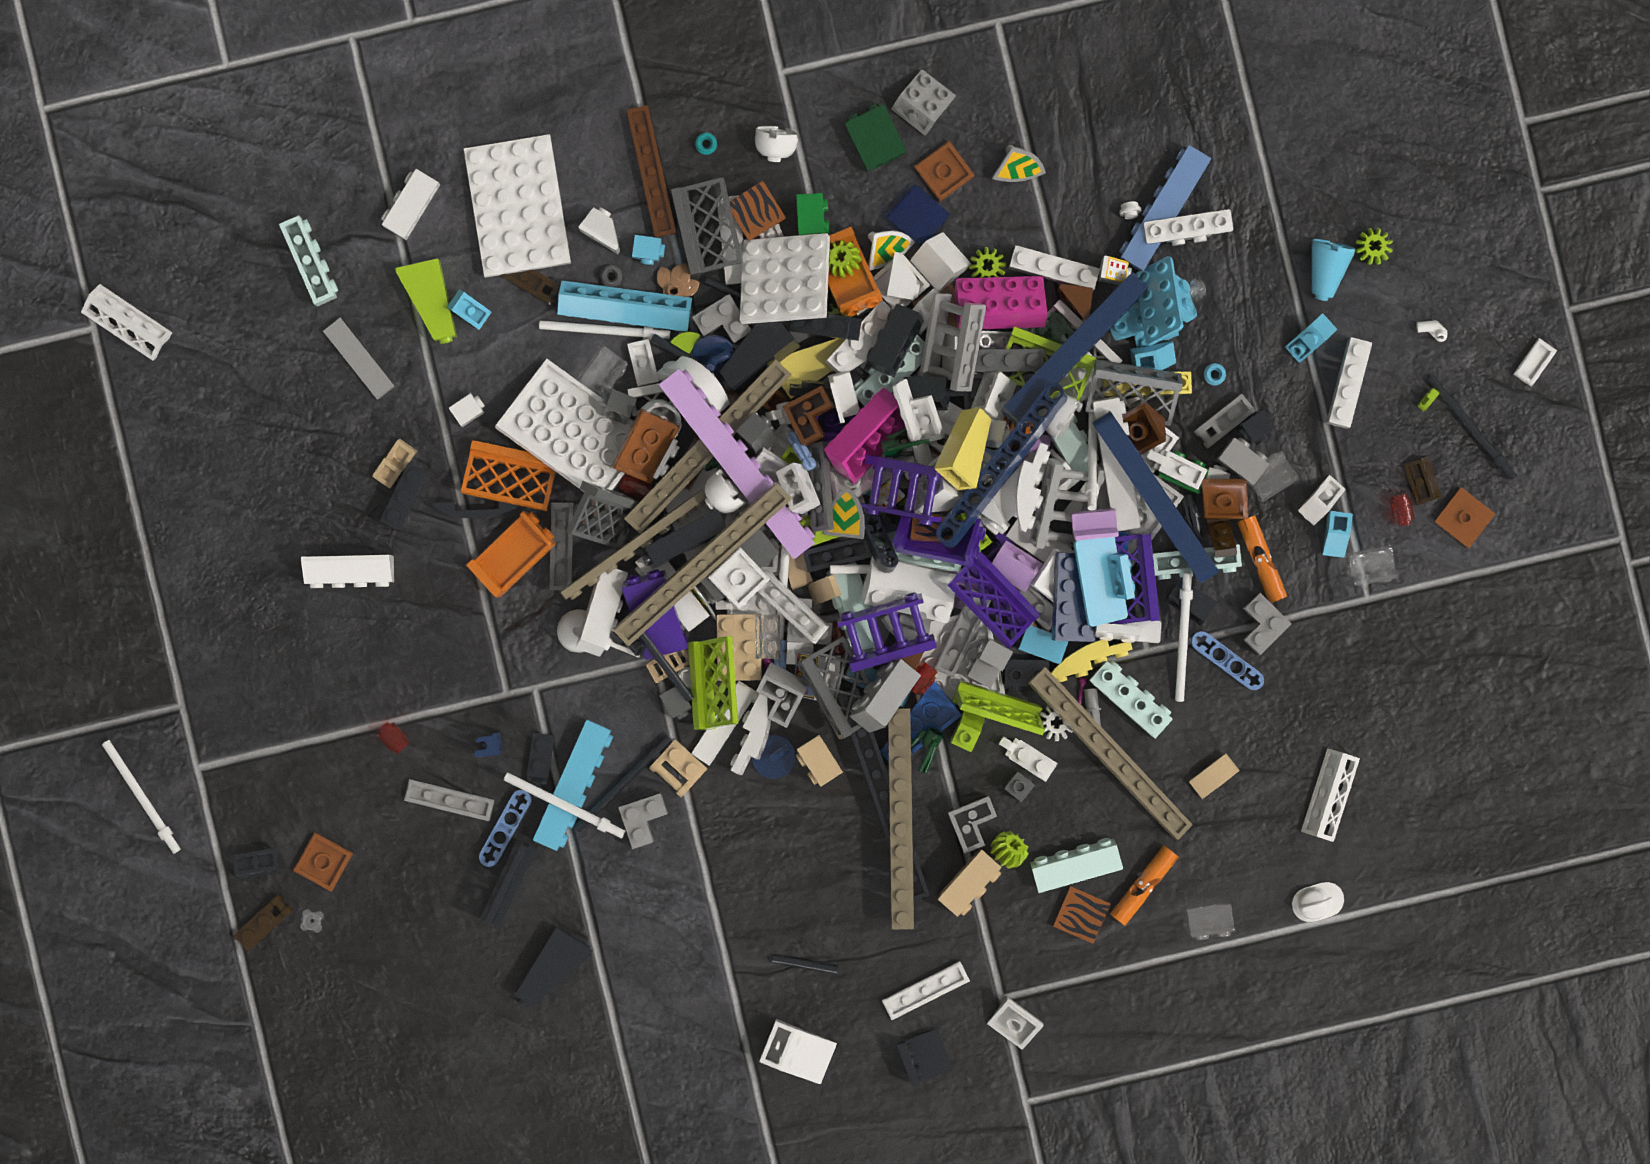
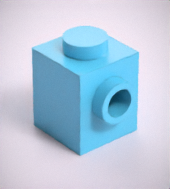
(648, 249)

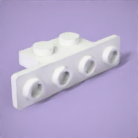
(1188, 227)
(920, 420)
(1130, 632)

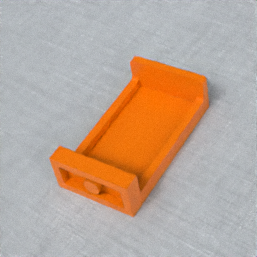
(854, 291)
(512, 554)

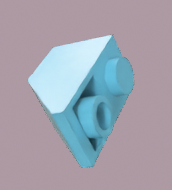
(1311, 338)
(1155, 356)
(1337, 533)

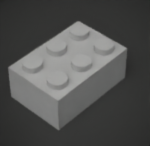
(884, 695)

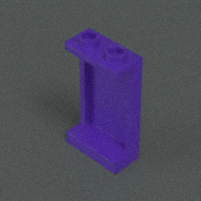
(961, 554)
(667, 630)

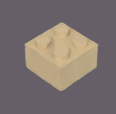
(819, 761)

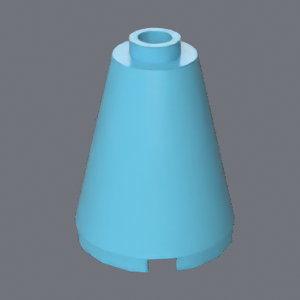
(1329, 266)

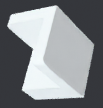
(793, 647)

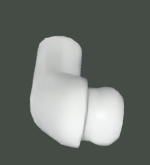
(1433, 328)

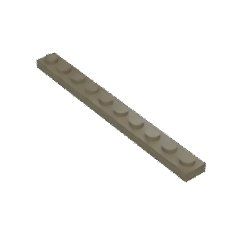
(699, 454)
(643, 540)
(702, 563)
(1110, 753)
(901, 820)

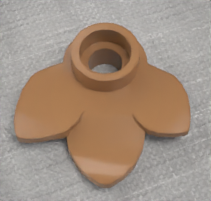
(677, 279)

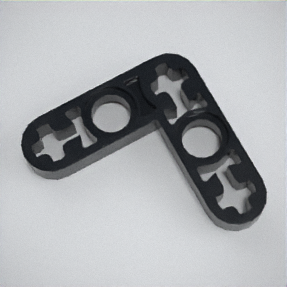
(880, 531)

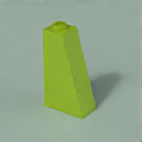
(429, 294)
(967, 730)

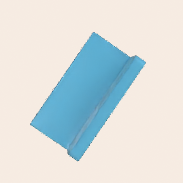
(1040, 644)

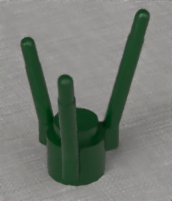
(893, 447)
(931, 740)

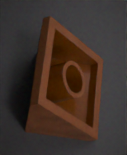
(1077, 298)
(1145, 427)

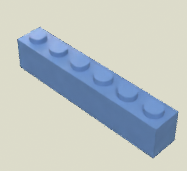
(1167, 204)

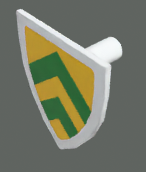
(885, 245)

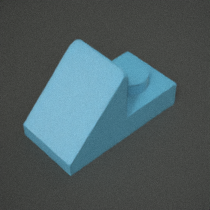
(469, 309)

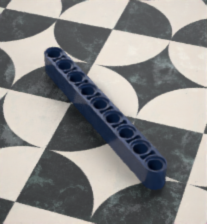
(1076, 346)
(1004, 453)
(1155, 497)

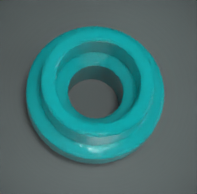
(706, 136)

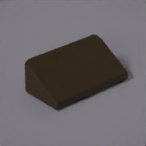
(1422, 480)

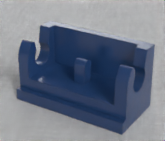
(492, 743)

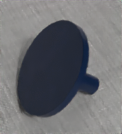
(714, 352)
(776, 758)

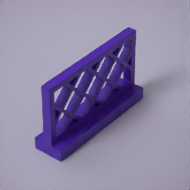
(1147, 577)
(1002, 592)

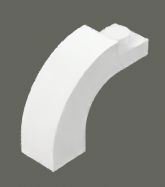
(702, 378)

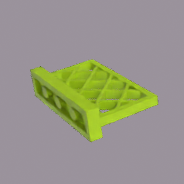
(1033, 341)
(703, 683)
(999, 707)

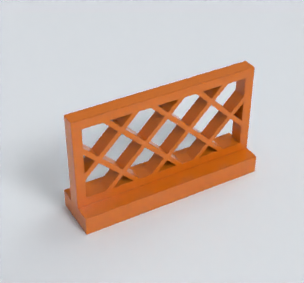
(508, 457)

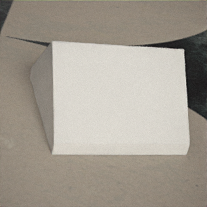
(940, 261)
(1015, 1023)

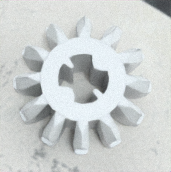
(1061, 728)

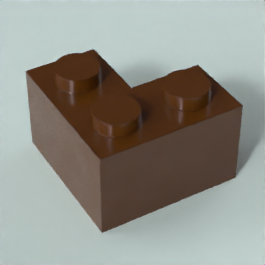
(803, 414)

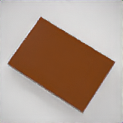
(645, 445)

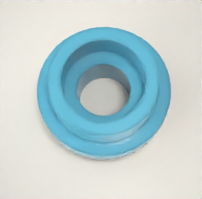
(1214, 367)

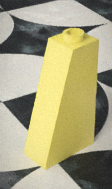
(809, 363)
(964, 449)

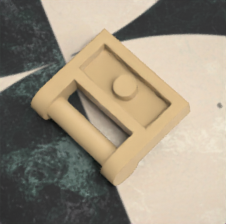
(683, 762)

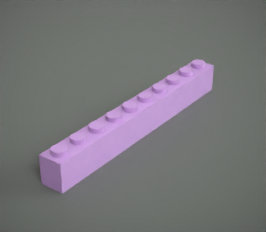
(733, 458)

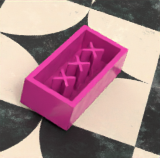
(1008, 300)
(864, 436)

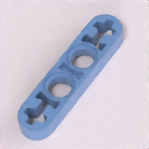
(1225, 663)
(502, 826)

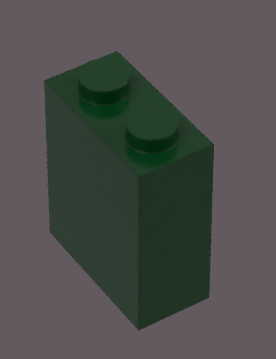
(875, 137)

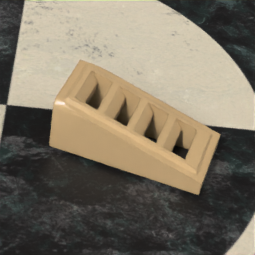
(653, 671)

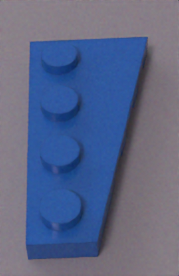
(932, 710)

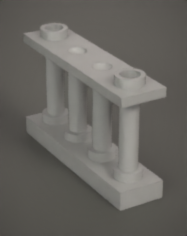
(967, 346)
(1049, 490)

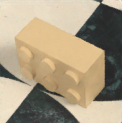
(744, 647)
(969, 883)

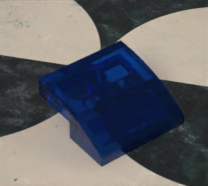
(918, 215)

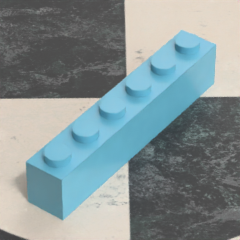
(624, 306)
(573, 783)

